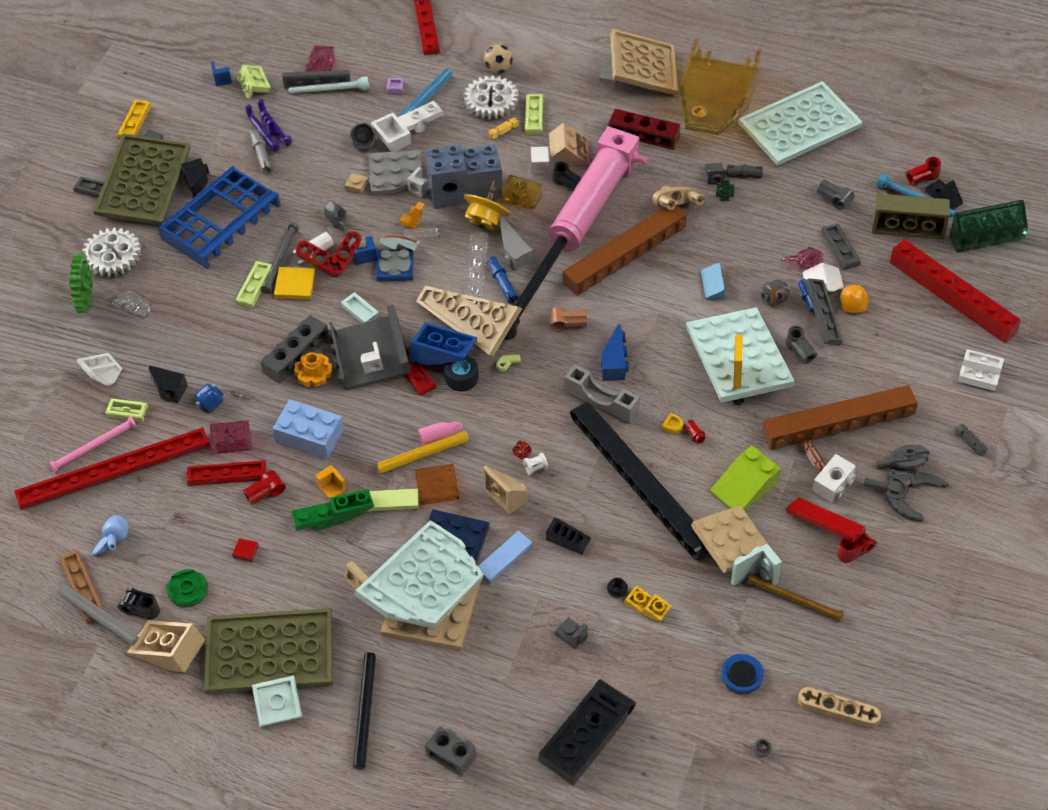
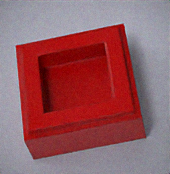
(245, 550)

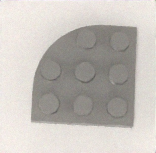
(391, 170)

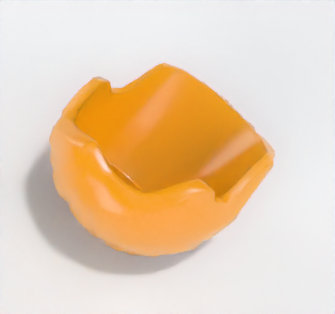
(854, 299)

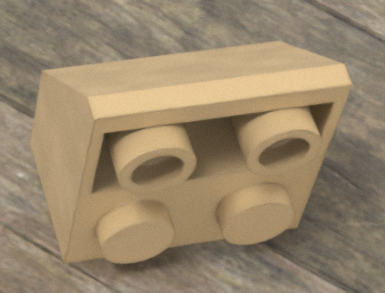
(568, 146)

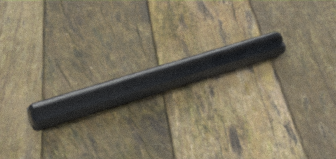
(364, 711)

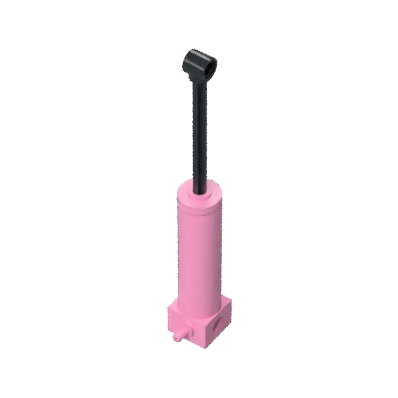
(615, 158)

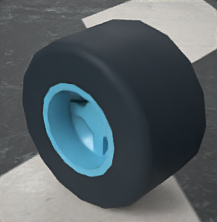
(462, 374)

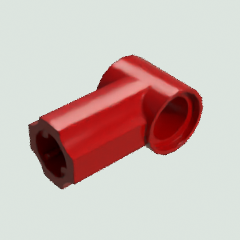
(929, 170)
(268, 485)

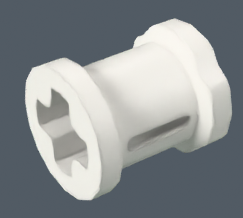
(536, 463)

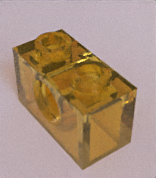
(522, 192)

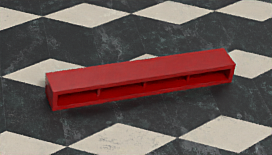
(955, 291)

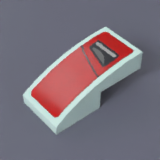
(394, 241)

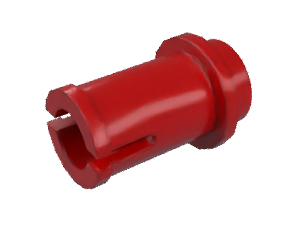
(696, 434)

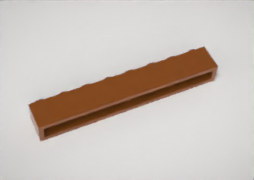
(624, 249)
(839, 417)

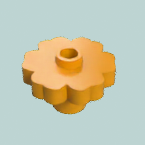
(313, 369)

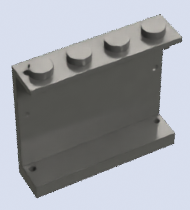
(359, 339)

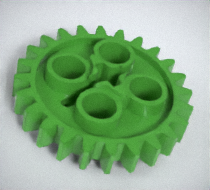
(81, 283)

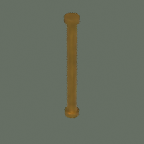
(795, 597)

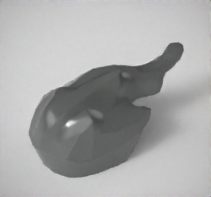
(336, 215)

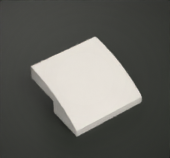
(980, 370)

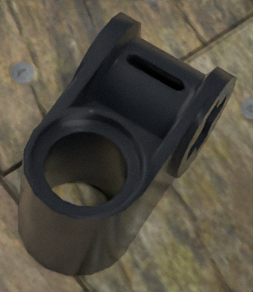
(137, 604)

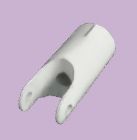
(322, 241)

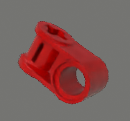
(861, 546)

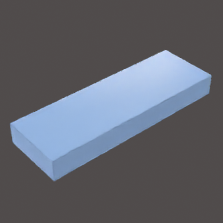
(505, 556)

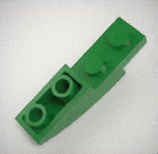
(337, 511)

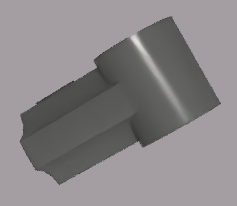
(839, 197)
(797, 341)

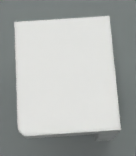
(539, 160)
(418, 184)
(372, 360)

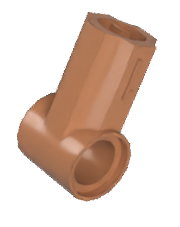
(561, 319)

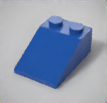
(440, 345)

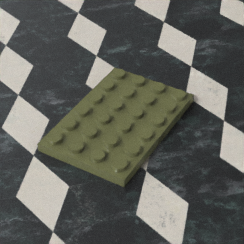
(142, 179)
(268, 647)

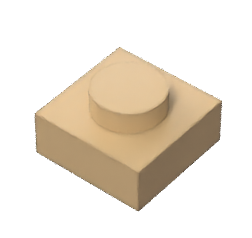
(356, 183)

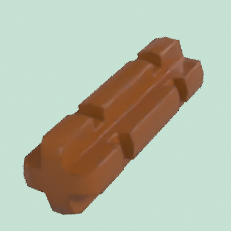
(813, 456)

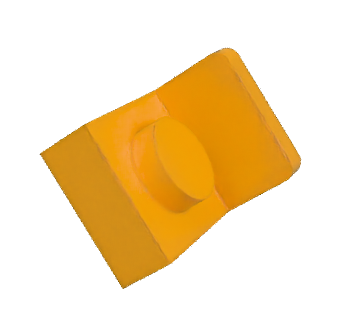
(414, 217)

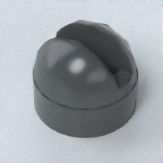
(758, 744)

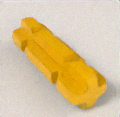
(503, 128)

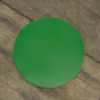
(187, 588)

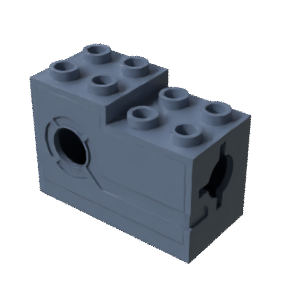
(462, 172)

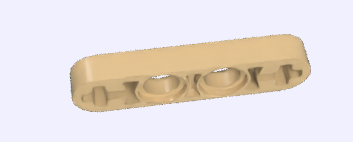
(838, 710)

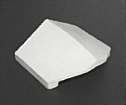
(828, 273)
(101, 368)

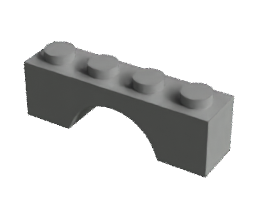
(583, 386)

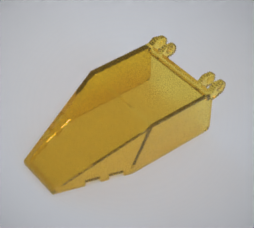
(716, 91)

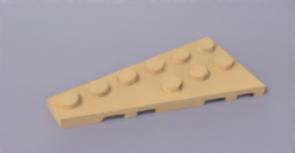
(471, 315)

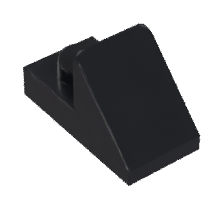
(945, 191)

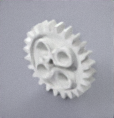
(503, 97)
(112, 251)

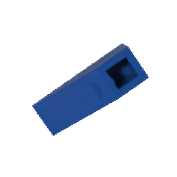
(612, 358)

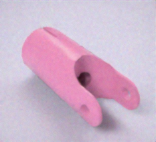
(438, 431)

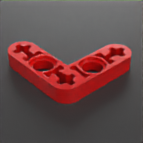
(334, 260)

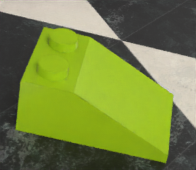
(746, 479)

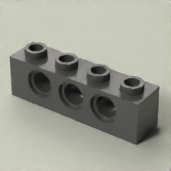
(301, 341)

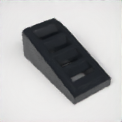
(563, 527)

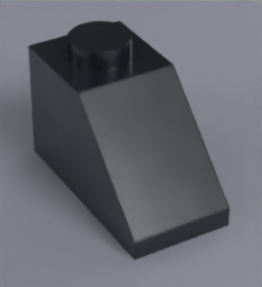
(195, 175)
(168, 384)

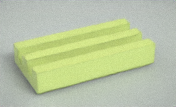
(125, 412)

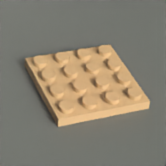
(643, 62)
(447, 634)

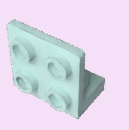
(760, 560)

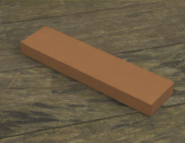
(80, 579)

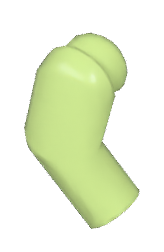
(506, 360)

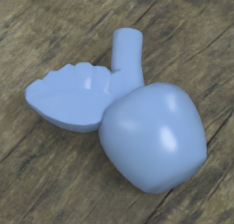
(114, 531)

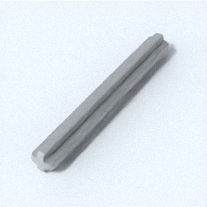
(98, 614)

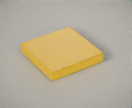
(294, 283)
(738, 361)

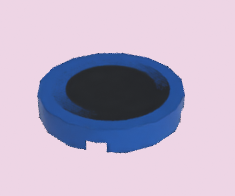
(742, 673)

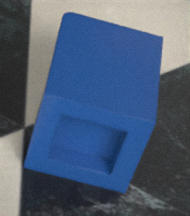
(221, 76)
(367, 253)

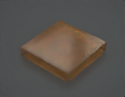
(437, 484)

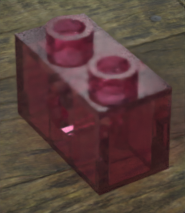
(230, 437)

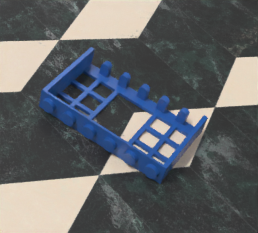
(225, 234)

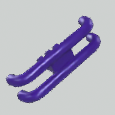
(268, 127)

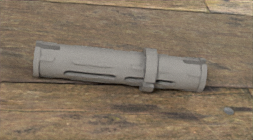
(259, 147)

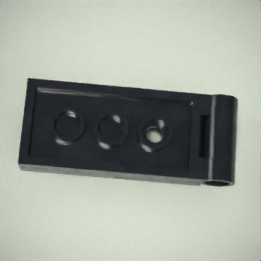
(580, 740)

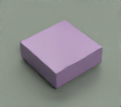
(395, 85)

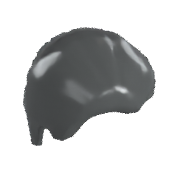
(362, 136)

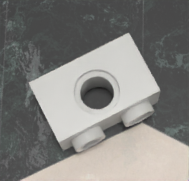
(825, 482)

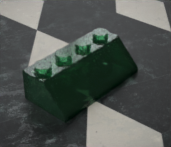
(989, 226)

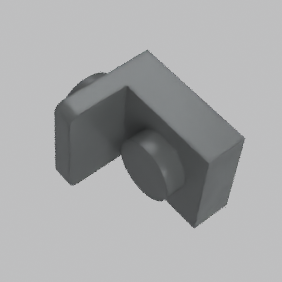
(714, 173)
(572, 633)

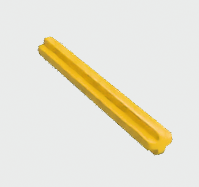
(423, 451)

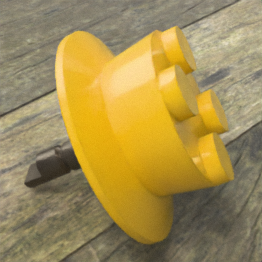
(484, 210)

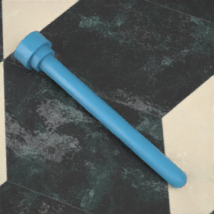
(885, 182)

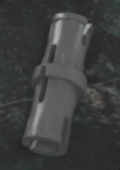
(744, 170)

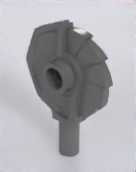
(906, 457)

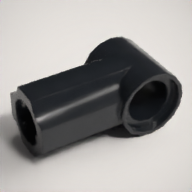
(563, 175)

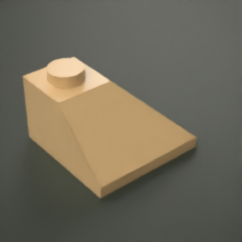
(504, 489)

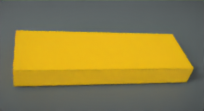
(135, 118)

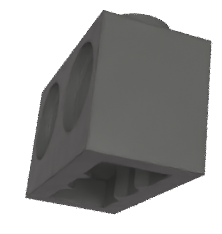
(447, 754)

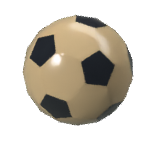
(498, 58)

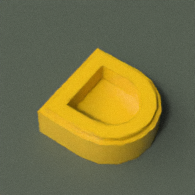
(673, 424)

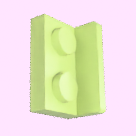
(253, 80)

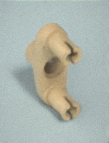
(679, 195)

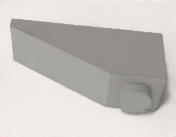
(515, 249)

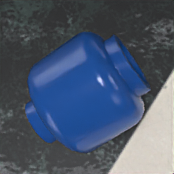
(209, 397)

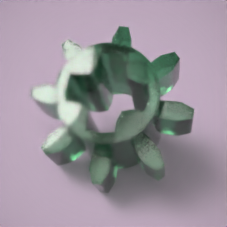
(724, 190)

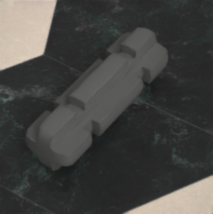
(971, 439)

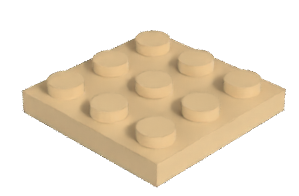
(728, 536)

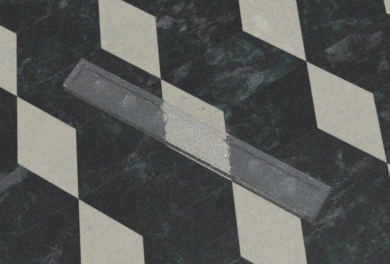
(476, 266)

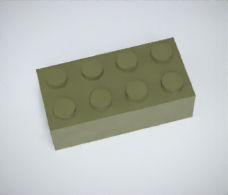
(910, 216)

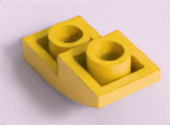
(647, 605)

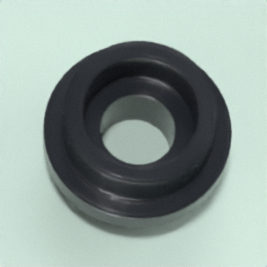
(620, 583)

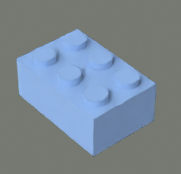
(308, 429)

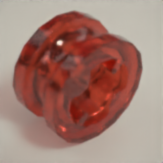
(522, 450)

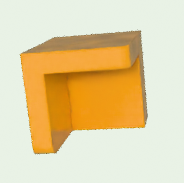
(331, 482)

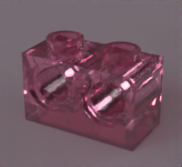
(321, 59)

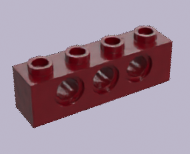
(649, 129)

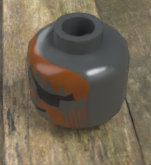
(775, 292)

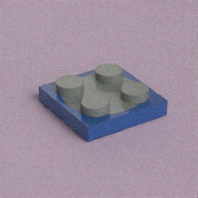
(394, 264)

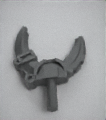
(897, 489)

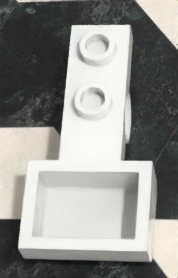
(395, 130)

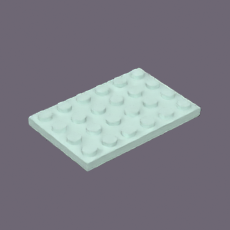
(800, 123)
(761, 361)

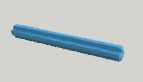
(428, 91)

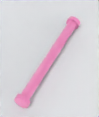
(93, 444)

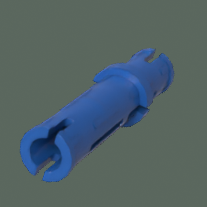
(500, 275)

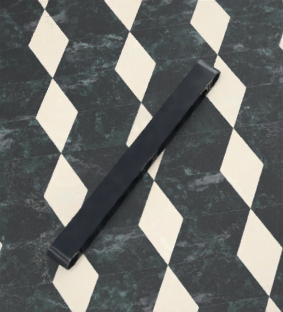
(639, 478)

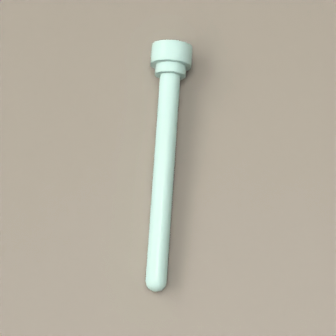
(362, 83)

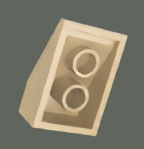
(167, 645)

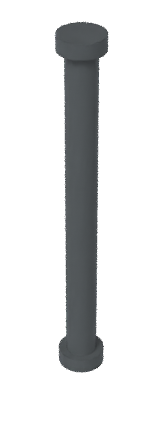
(292, 229)

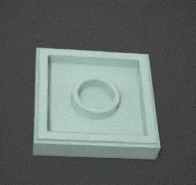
(277, 701)

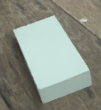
(359, 308)

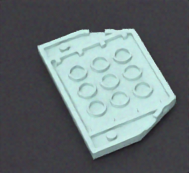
(422, 578)

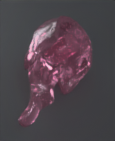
(808, 258)

